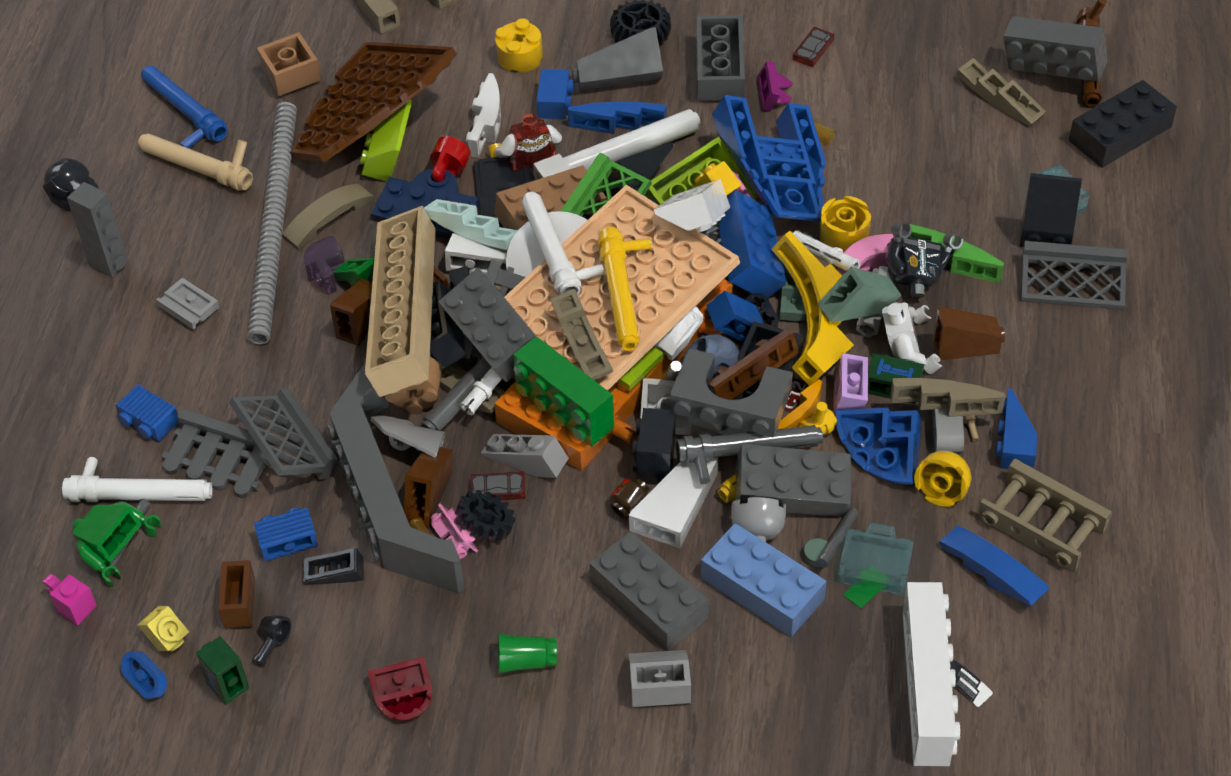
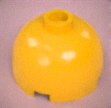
(943, 478)

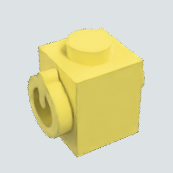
(163, 629)

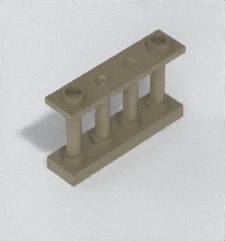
(1054, 494)

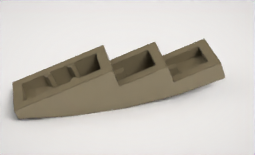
(1005, 96)
(957, 397)

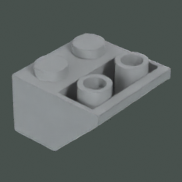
(660, 678)

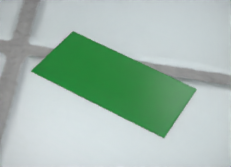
(860, 595)

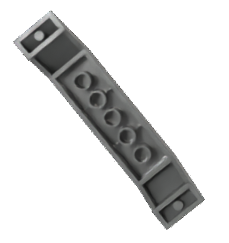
(368, 480)

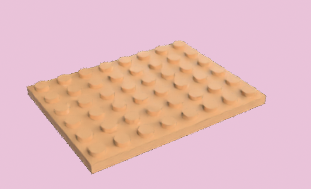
(662, 280)

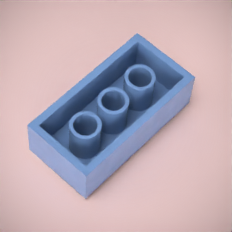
(763, 579)

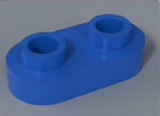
(147, 677)

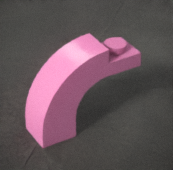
(870, 252)

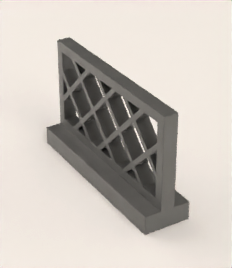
(1074, 258)
(296, 427)

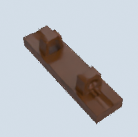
(752, 367)

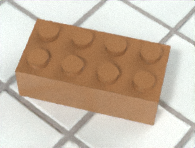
(553, 190)

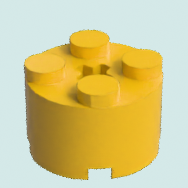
(519, 46)
(844, 222)

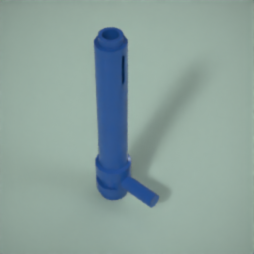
(204, 119)

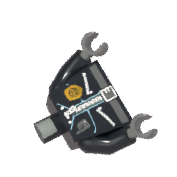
(917, 260)

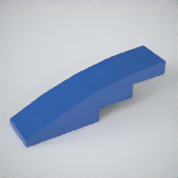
(611, 115)
(997, 566)

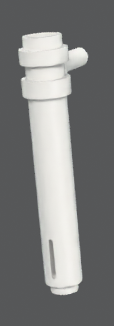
(561, 270)
(96, 488)

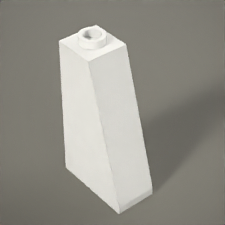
(672, 505)

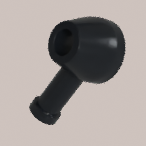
(276, 631)

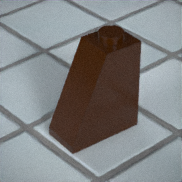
(352, 313)
(966, 334)
(426, 484)

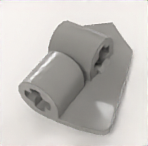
(405, 434)

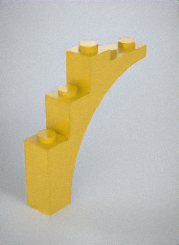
(824, 339)

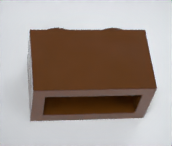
(236, 594)

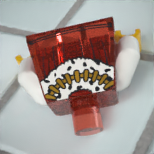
(527, 142)

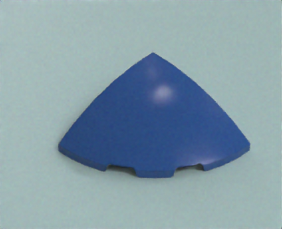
(882, 441)

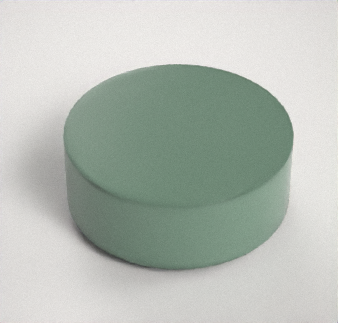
(813, 551)

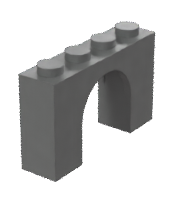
(756, 413)

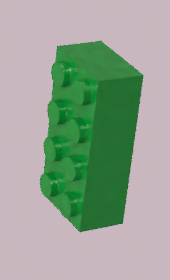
(563, 391)

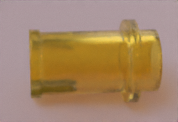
(824, 132)

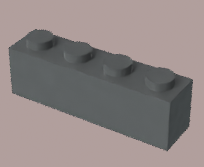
(97, 229)

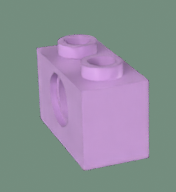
(850, 383)

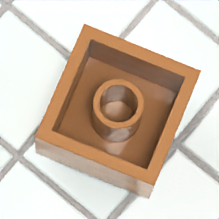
(288, 64)

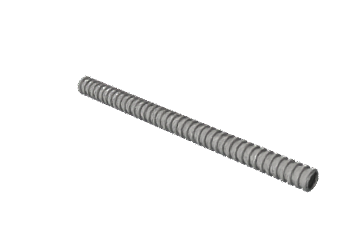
(272, 225)

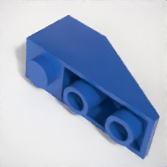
(1017, 434)

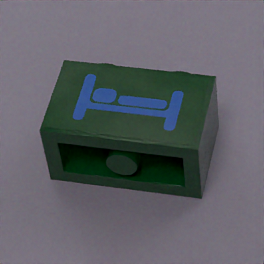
(884, 368)
(222, 670)

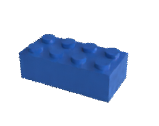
(751, 235)

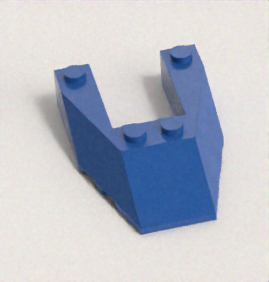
(780, 170)

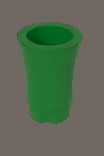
(525, 652)

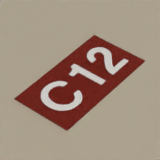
(797, 387)

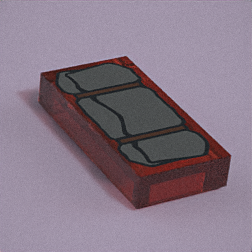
(813, 46)
(506, 485)

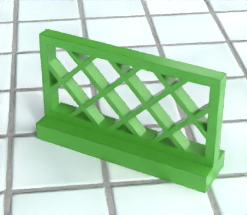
(593, 183)

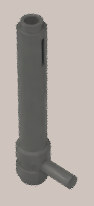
(449, 404)
(708, 447)

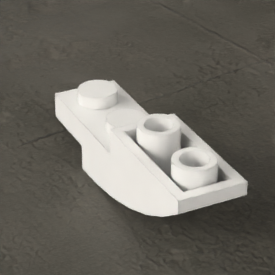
(487, 116)

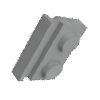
(187, 303)

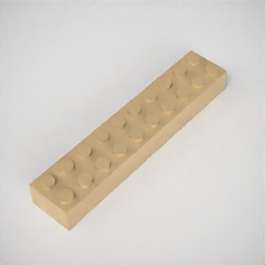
(401, 302)

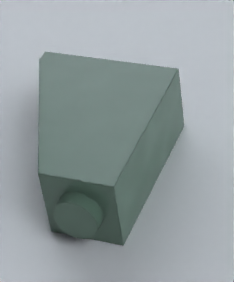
(858, 295)

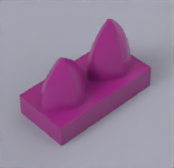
(769, 83)

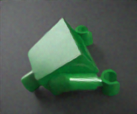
(106, 532)

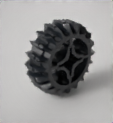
(638, 17)

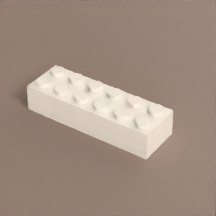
(929, 674)

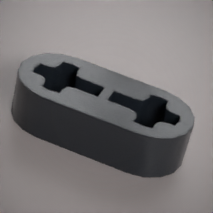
(767, 311)

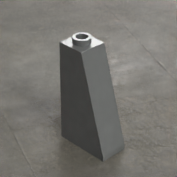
(621, 63)

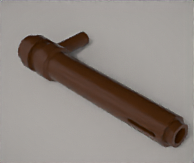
(1090, 16)

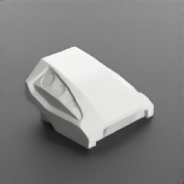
(680, 334)

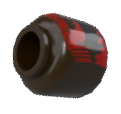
(628, 496)

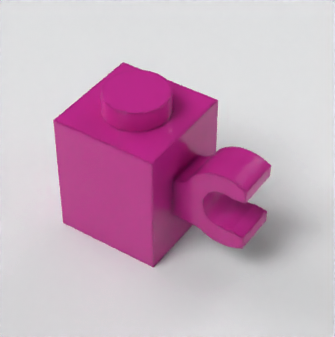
(70, 597)

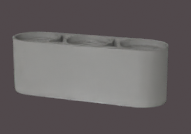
(947, 431)

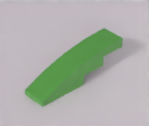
(965, 260)

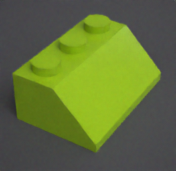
(385, 144)

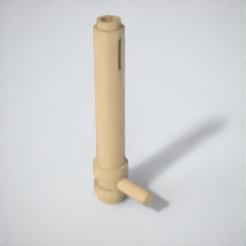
(225, 172)

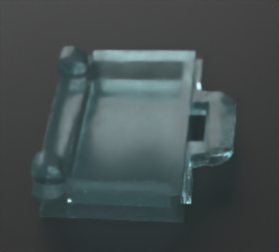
(876, 559)

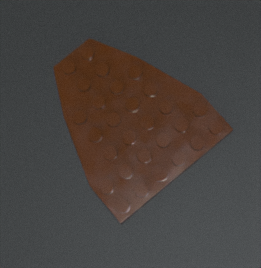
(366, 93)

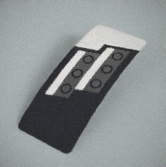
(970, 684)

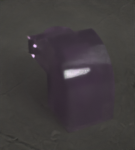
(321, 260)

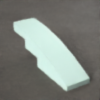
(466, 222)

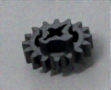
(485, 515)

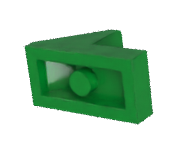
(354, 270)

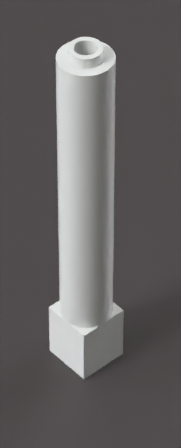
(624, 145)

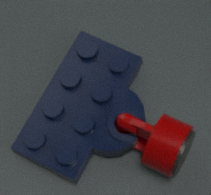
(439, 183)

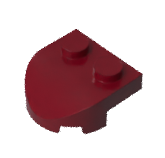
(401, 689)

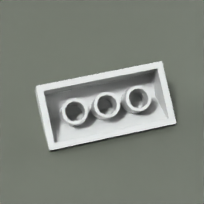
(696, 207)

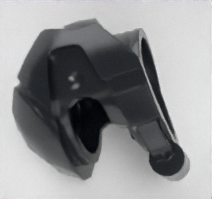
(63, 178)

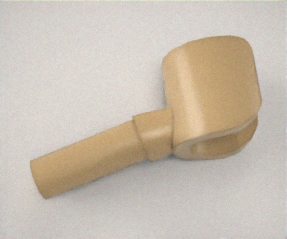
(970, 421)

